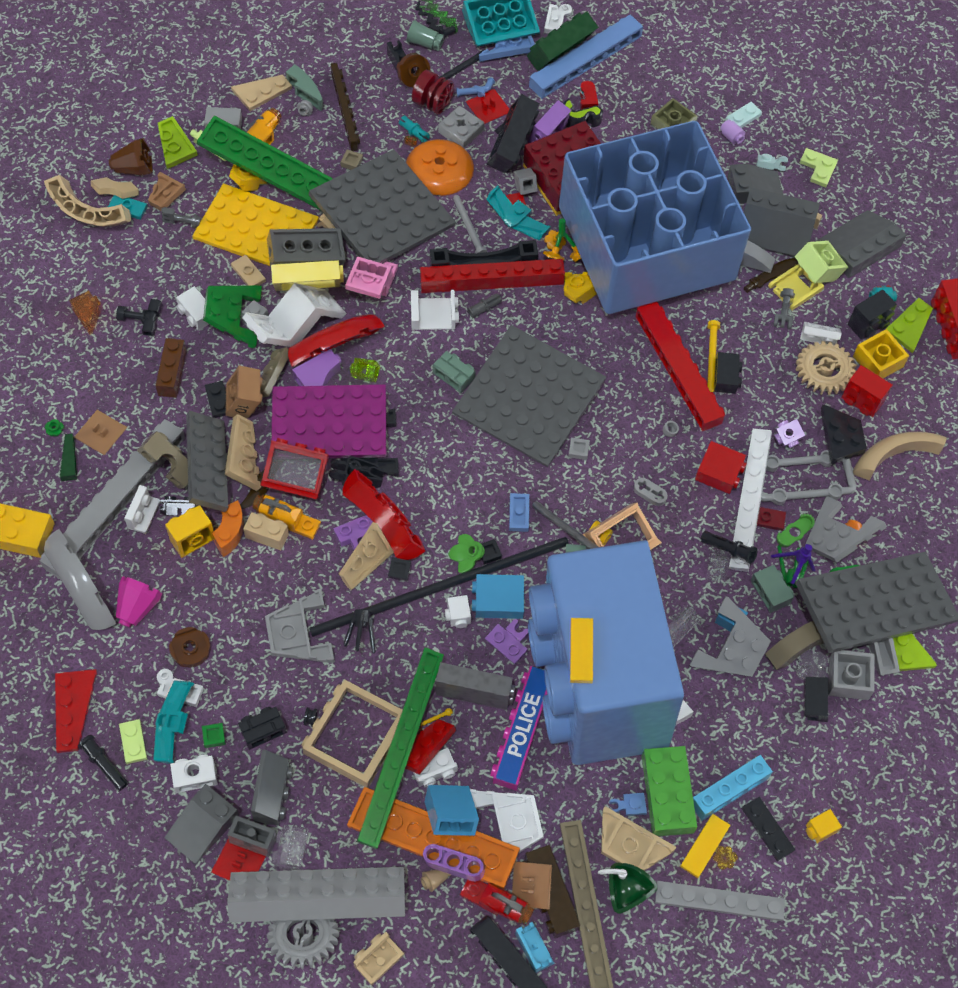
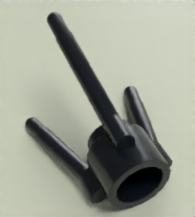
(361, 620)

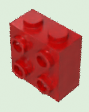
(721, 467)

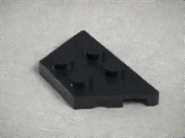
(843, 434)

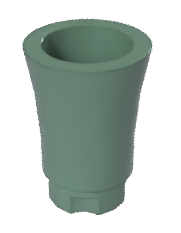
(424, 36)

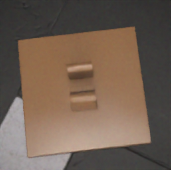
(100, 432)
(532, 883)

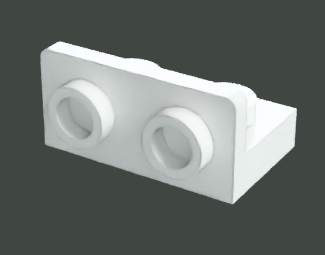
(817, 333)
(141, 511)
(439, 767)

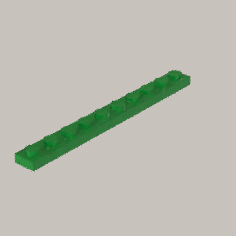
(400, 749)

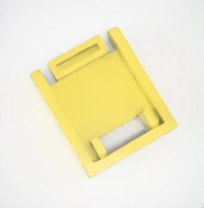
(791, 280)

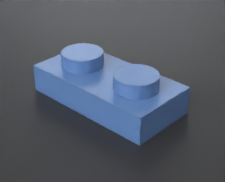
(519, 512)

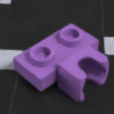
(352, 531)
(509, 641)

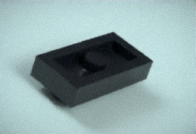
(217, 398)

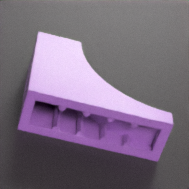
(317, 370)

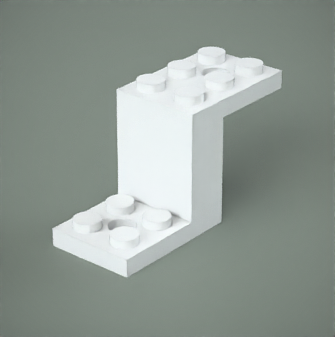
(293, 315)

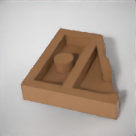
(165, 191)

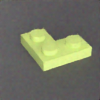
(821, 163)

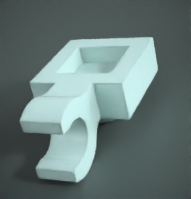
(769, 162)

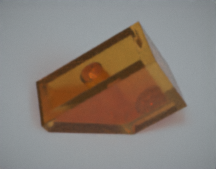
(86, 309)

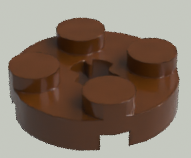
(407, 63)
(189, 658)

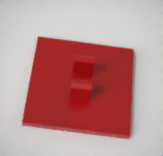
(488, 107)
(236, 860)

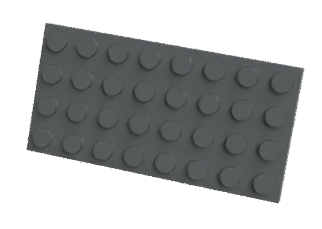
(877, 601)

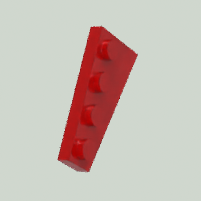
(72, 704)

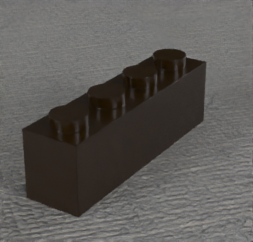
(561, 914)

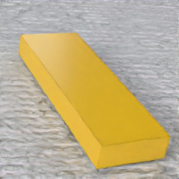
(581, 650)
(705, 846)

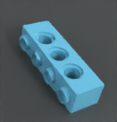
(731, 787)

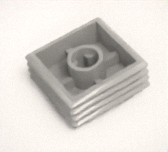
(461, 126)

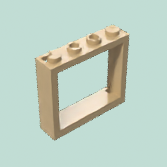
(334, 764)

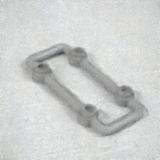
(834, 491)

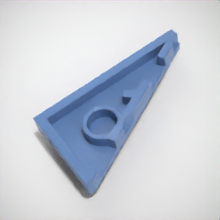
(508, 48)

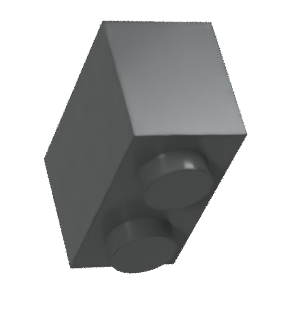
(252, 836)

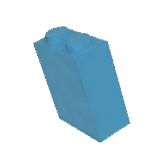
(498, 596)
(451, 810)

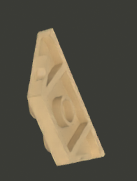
(630, 843)

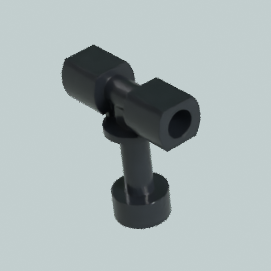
(147, 316)

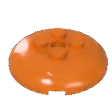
(443, 179)

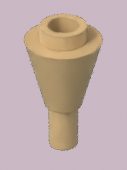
(432, 879)

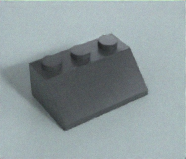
(271, 789)

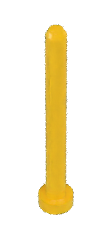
(713, 325)

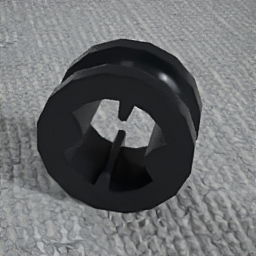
(310, 716)

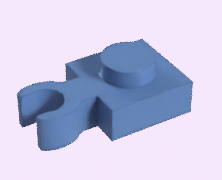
(633, 804)

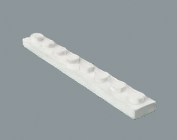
(751, 493)

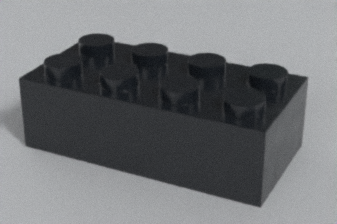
(513, 134)

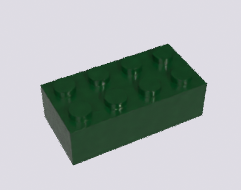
(561, 40)

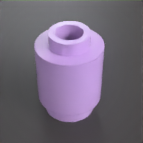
(733, 132)

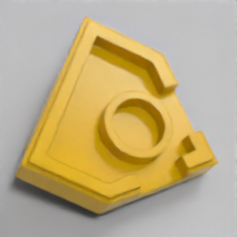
(244, 179)
(578, 287)

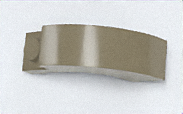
(794, 645)

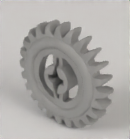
(306, 949)

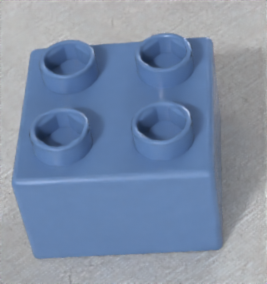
(652, 216)
(634, 662)

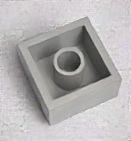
(851, 674)

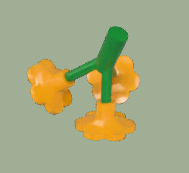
(556, 241)

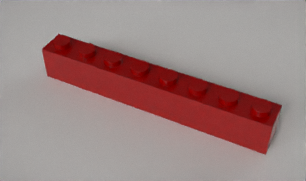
(492, 275)
(680, 366)

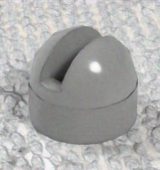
(674, 428)

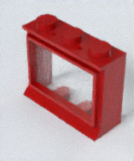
(295, 468)

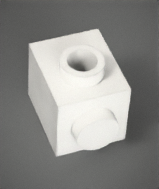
(458, 611)

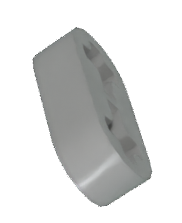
(650, 492)

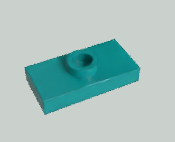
(136, 207)

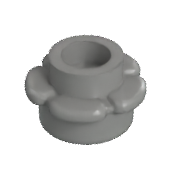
(305, 108)

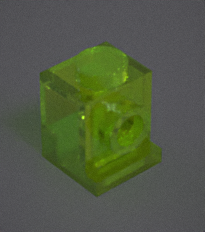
(360, 364)

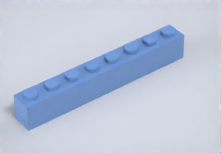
(585, 56)

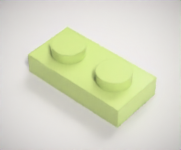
(133, 741)

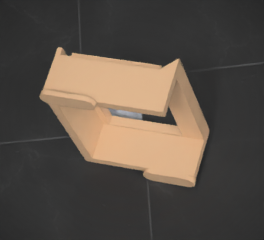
(633, 509)

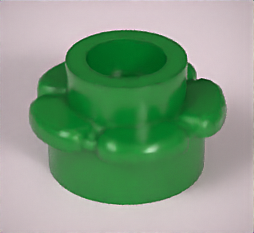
(54, 431)

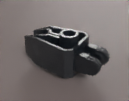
(365, 467)

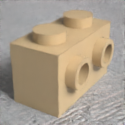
(266, 531)

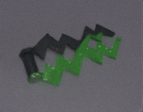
(450, 22)

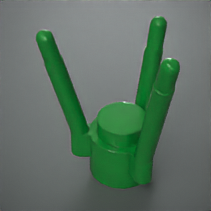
(789, 575)

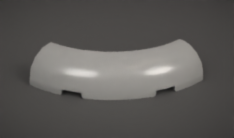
(77, 582)

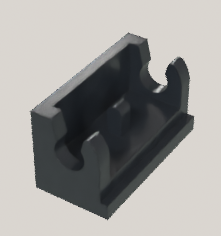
(396, 54)
(816, 699)

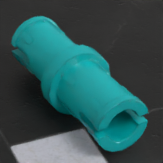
(414, 129)

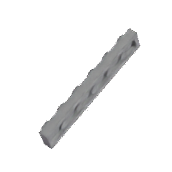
(720, 901)

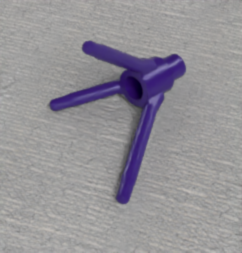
(802, 556)

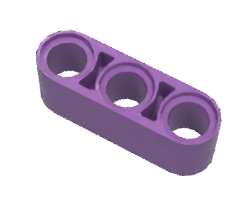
(446, 855)

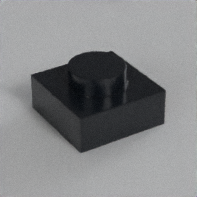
(491, 552)
(399, 569)

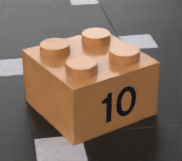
(243, 392)

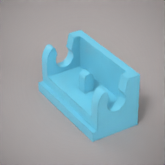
(534, 947)

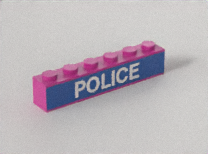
(522, 730)

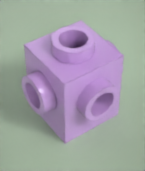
(791, 427)

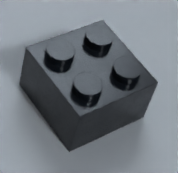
(872, 315)

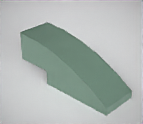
(304, 86)

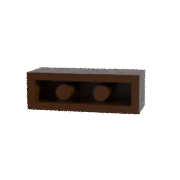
(171, 367)

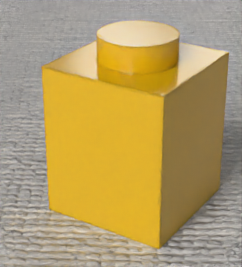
(823, 826)

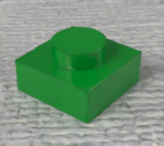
(213, 735)

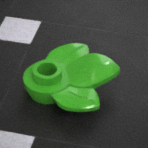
(464, 553)

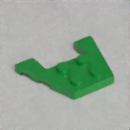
(223, 309)

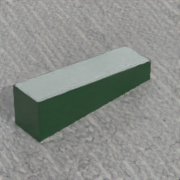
(68, 463)

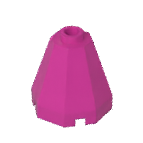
(134, 601)

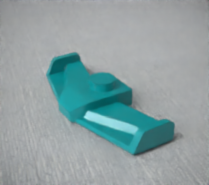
(516, 215)
(170, 721)

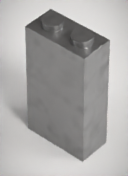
(474, 686)

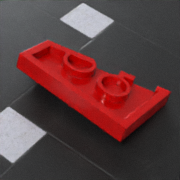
(428, 744)

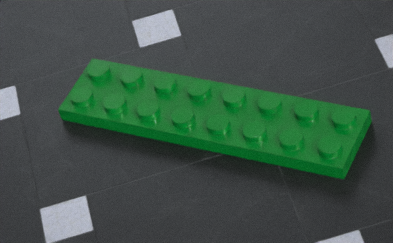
(261, 159)

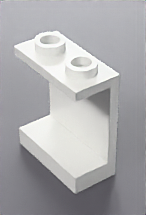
(433, 312)

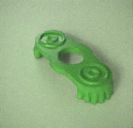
(804, 524)

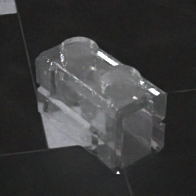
(291, 848)

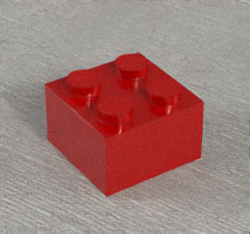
(866, 391)

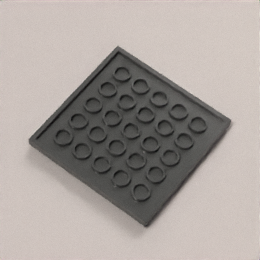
(382, 208)
(529, 395)

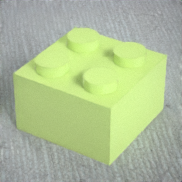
(821, 262)

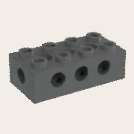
(305, 245)

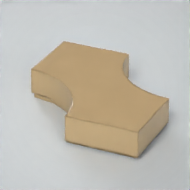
(120, 189)

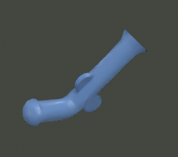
(480, 91)

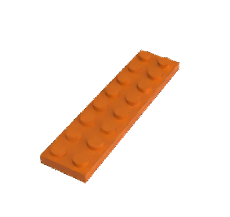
(411, 830)

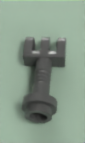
(169, 216)
(787, 294)

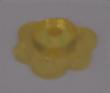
(731, 857)

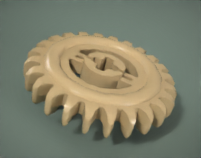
(821, 374)

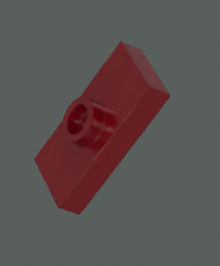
(771, 519)

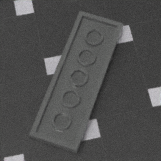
(206, 461)

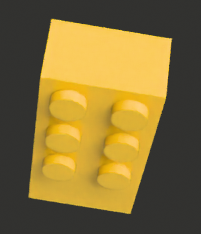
(24, 530)

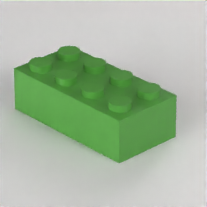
(669, 791)

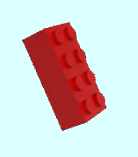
(946, 306)

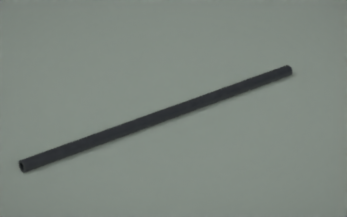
(442, 585)

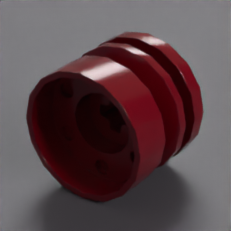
(432, 91)

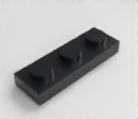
(768, 829)

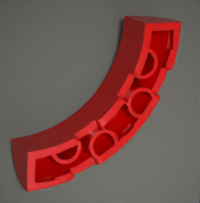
(333, 337)
(384, 513)

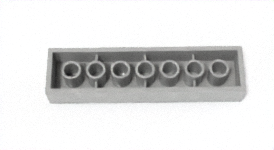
(316, 894)

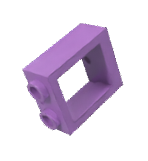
(551, 122)

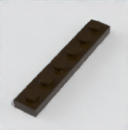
(346, 112)

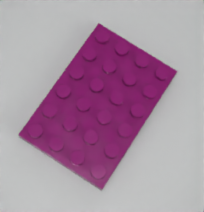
(333, 418)

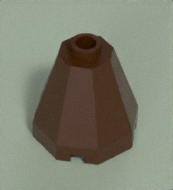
(132, 159)

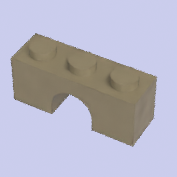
(157, 446)

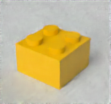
(881, 354)
(190, 531)

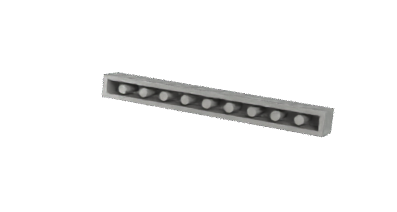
(113, 497)

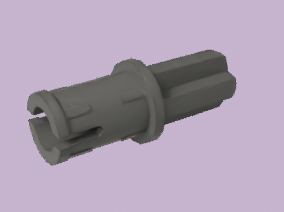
(484, 305)

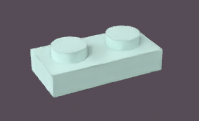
(745, 114)

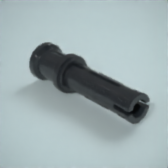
(736, 548)
(97, 756)

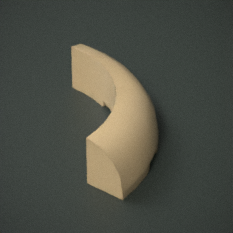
(64, 197)
(894, 445)

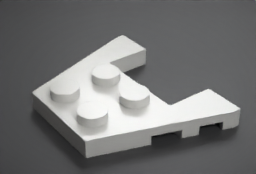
(515, 815)

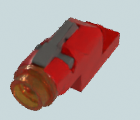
(497, 901)

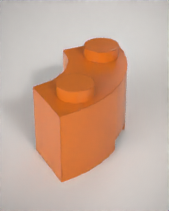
(230, 529)

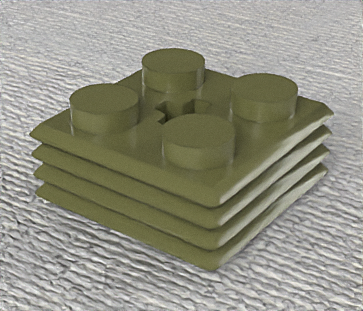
(672, 114)

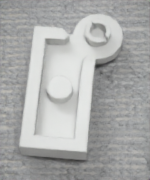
(555, 16)
(166, 680)

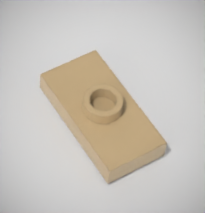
(248, 271)

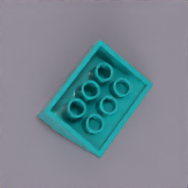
(499, 20)

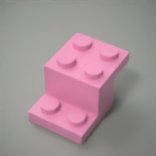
(371, 277)

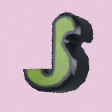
(591, 115)

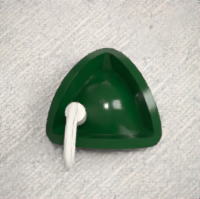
(628, 886)

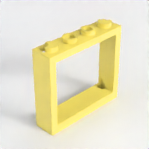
(314, 274)

